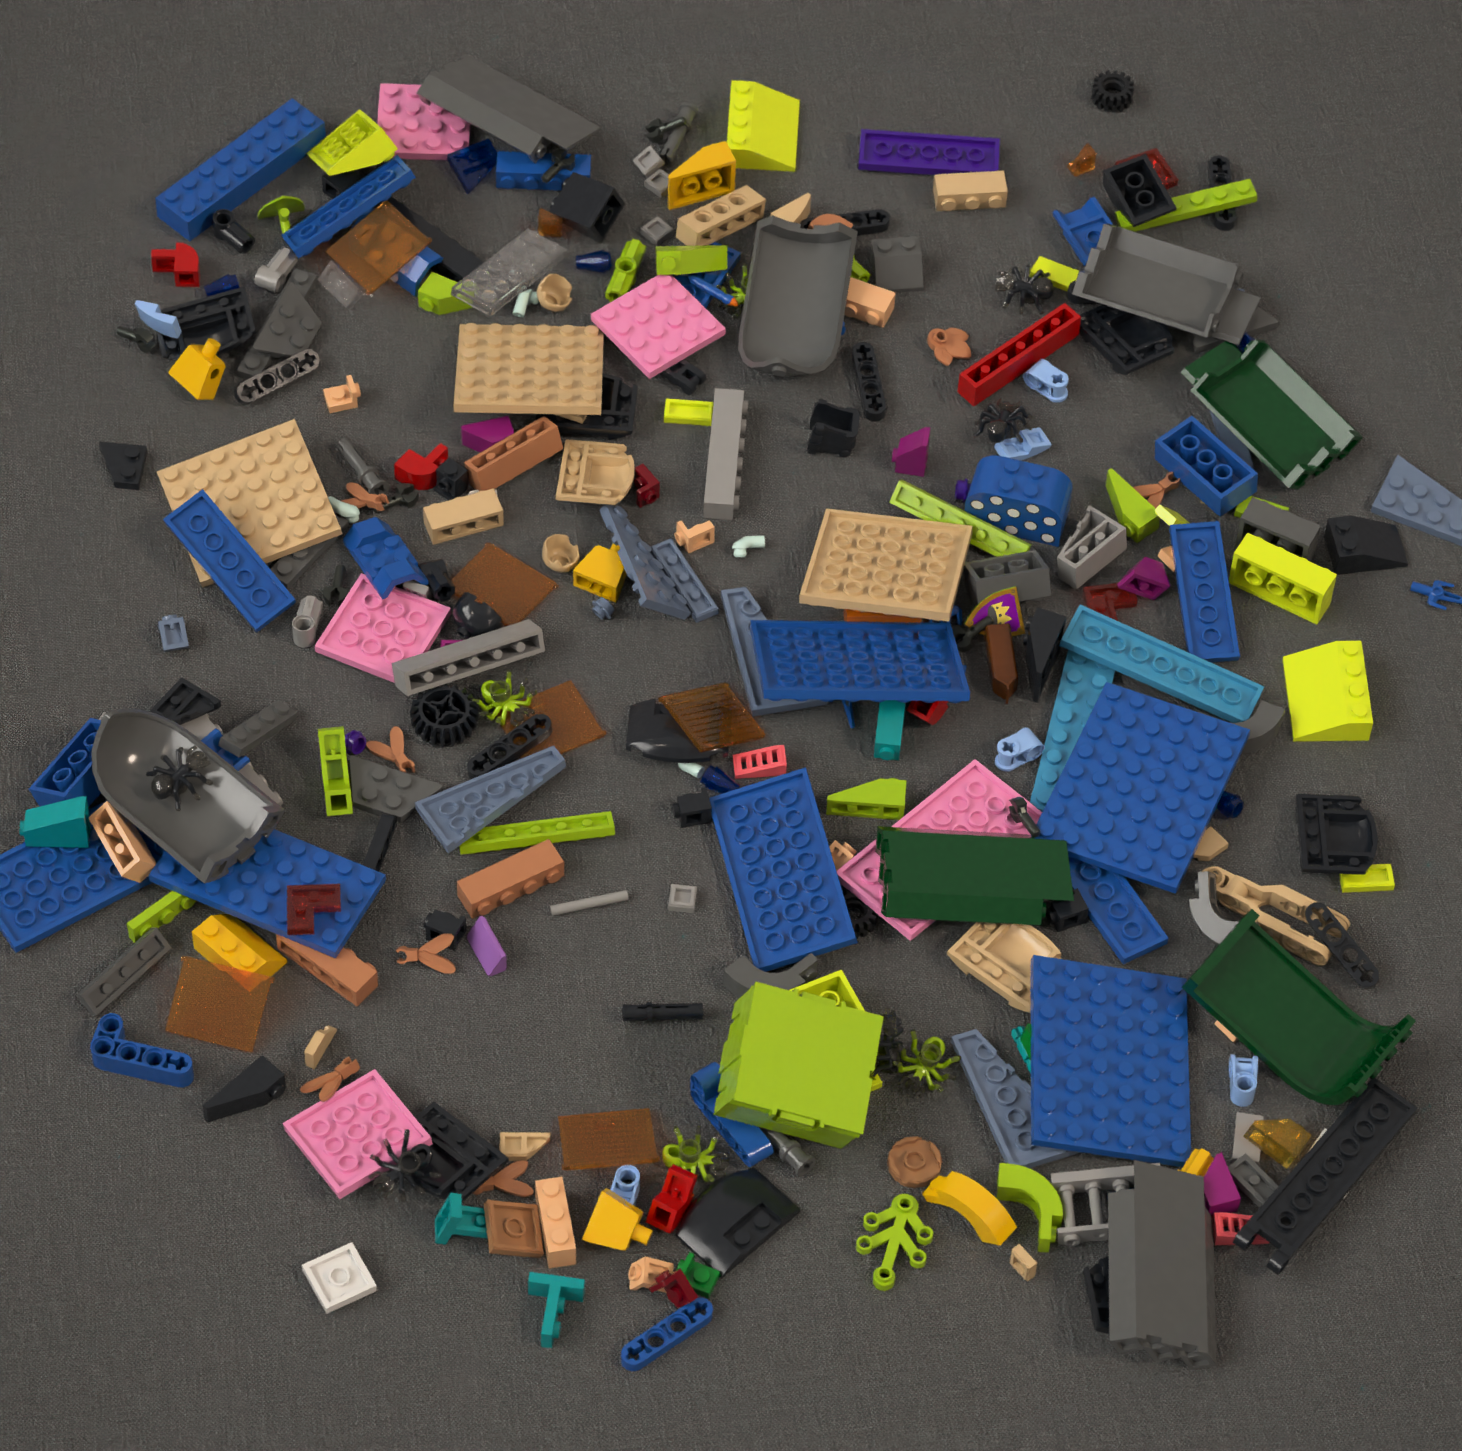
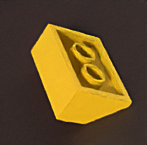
(233, 944)

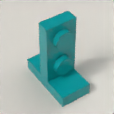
(459, 1220)
(558, 1290)

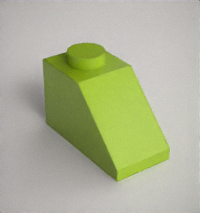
(436, 295)

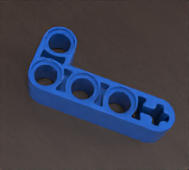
(173, 1067)
(743, 1138)

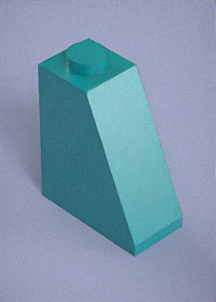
(889, 730)
(58, 824)

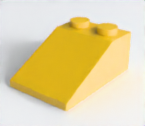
(702, 176)

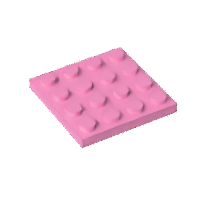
(417, 128)
(658, 324)
(379, 632)
(352, 1126)

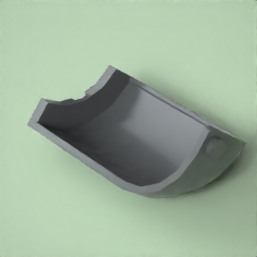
(796, 296)
(205, 833)

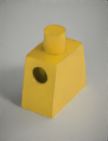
(199, 369)
(601, 573)
(616, 1223)

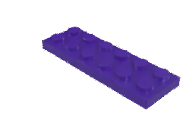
(926, 153)

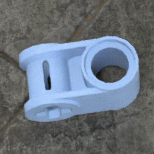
(1047, 381)
(1018, 750)
(1242, 1076)
(627, 1191)

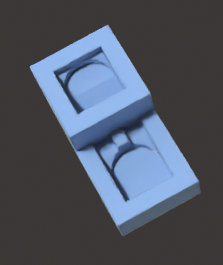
(162, 323)
(1033, 443)

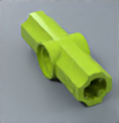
(625, 270)

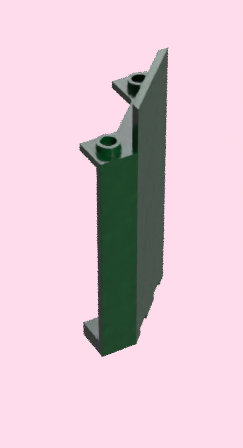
(1271, 410)
(970, 875)

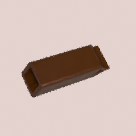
(1001, 660)

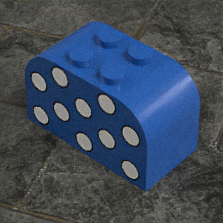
(1021, 498)

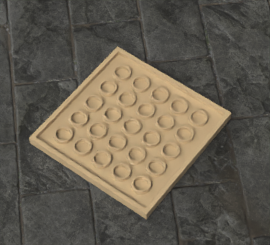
(529, 369)
(263, 489)
(886, 565)

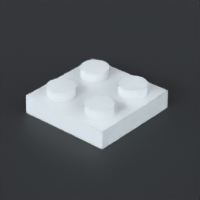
(339, 1277)

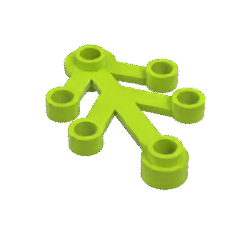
(896, 1236)

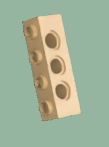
(721, 217)

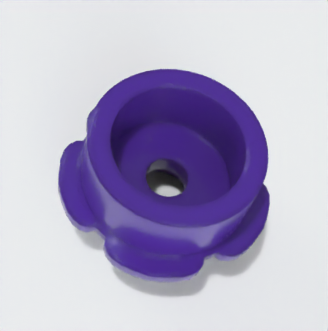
(962, 489)
(355, 742)

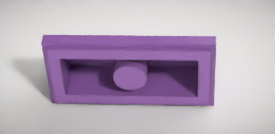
(487, 947)

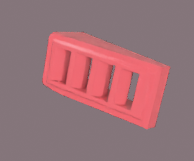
(764, 754)
(1223, 1219)

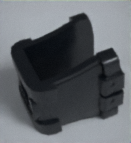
(832, 429)

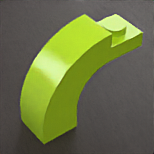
(335, 771)
(1033, 1190)

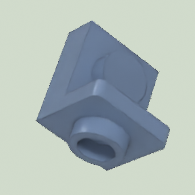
(173, 633)

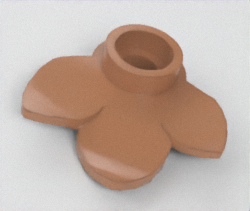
(949, 344)

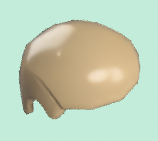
(554, 293)
(560, 553)

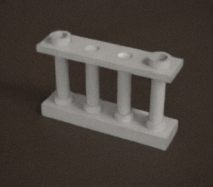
(1091, 1182)

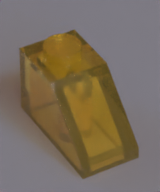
(1278, 1138)

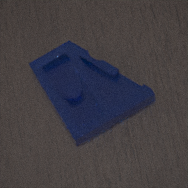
(473, 163)

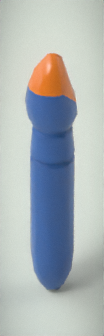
(714, 291)

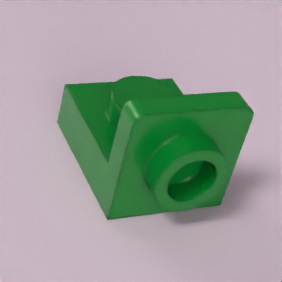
(699, 1276)

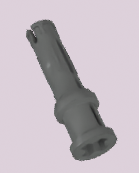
(676, 136)
(367, 474)
(790, 1152)

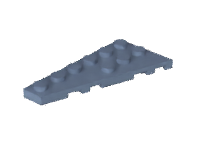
(1419, 502)
(651, 583)
(739, 610)
(472, 805)
(1003, 1101)

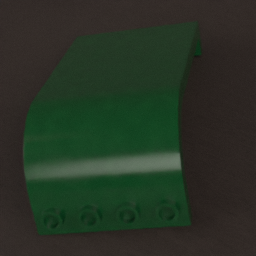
(1291, 1016)

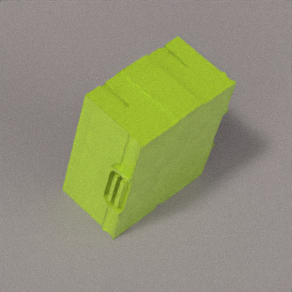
(798, 1065)

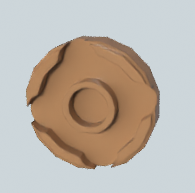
(914, 1162)

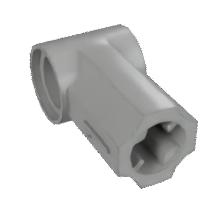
(274, 274)
(306, 621)

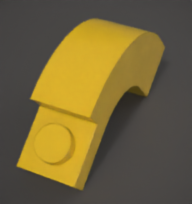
(974, 1203)

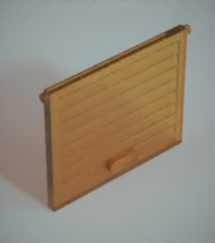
(378, 247)
(503, 584)
(712, 717)
(570, 719)
(218, 1004)
(607, 1139)

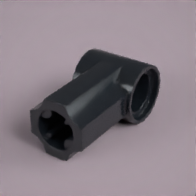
(231, 231)
(438, 579)

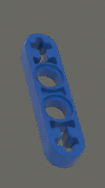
(669, 1336)

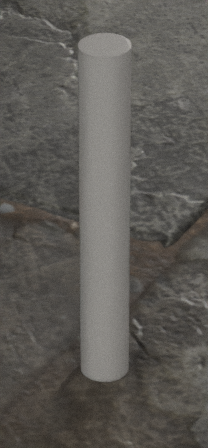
(588, 902)

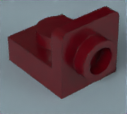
(647, 486)
(676, 1287)

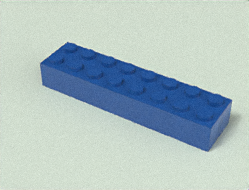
(240, 169)

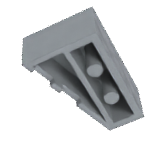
(1090, 548)

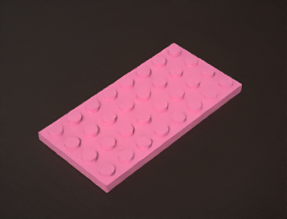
(966, 802)

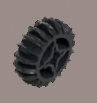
(449, 721)

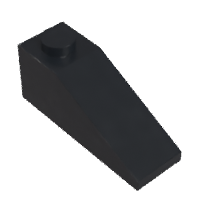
(249, 1090)

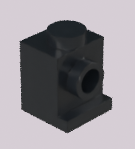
(451, 479)
(693, 809)
(1068, 914)
(445, 923)

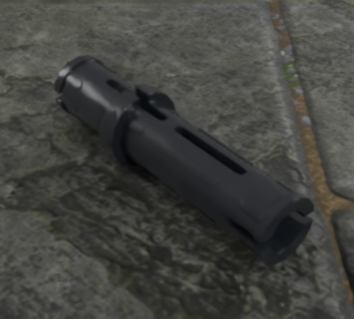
(673, 1011)

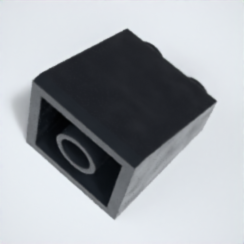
(587, 206)

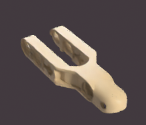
(1243, 895)

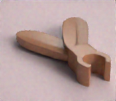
(1156, 491)
(363, 498)
(395, 752)
(428, 956)
(332, 1080)
(505, 1181)

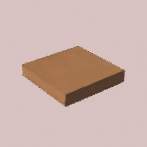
(513, 1229)

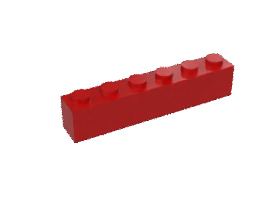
(1019, 354)

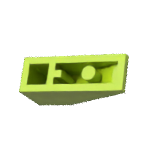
(690, 259)
(1131, 508)
(870, 800)

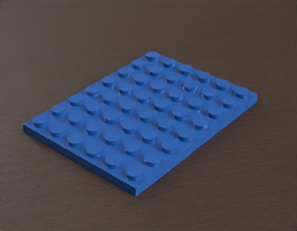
(858, 661)
(1141, 786)
(1109, 1061)

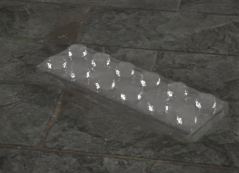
(508, 272)

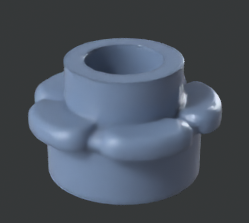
(602, 608)

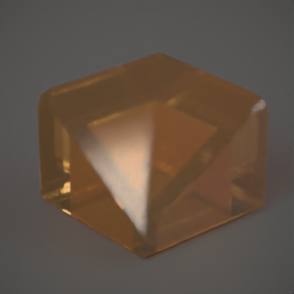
(1083, 162)
(549, 224)

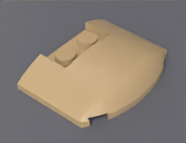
(595, 472)
(1001, 958)

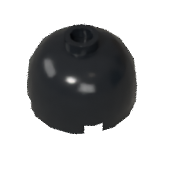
(474, 617)

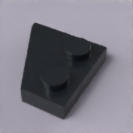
(124, 463)
(185, 702)

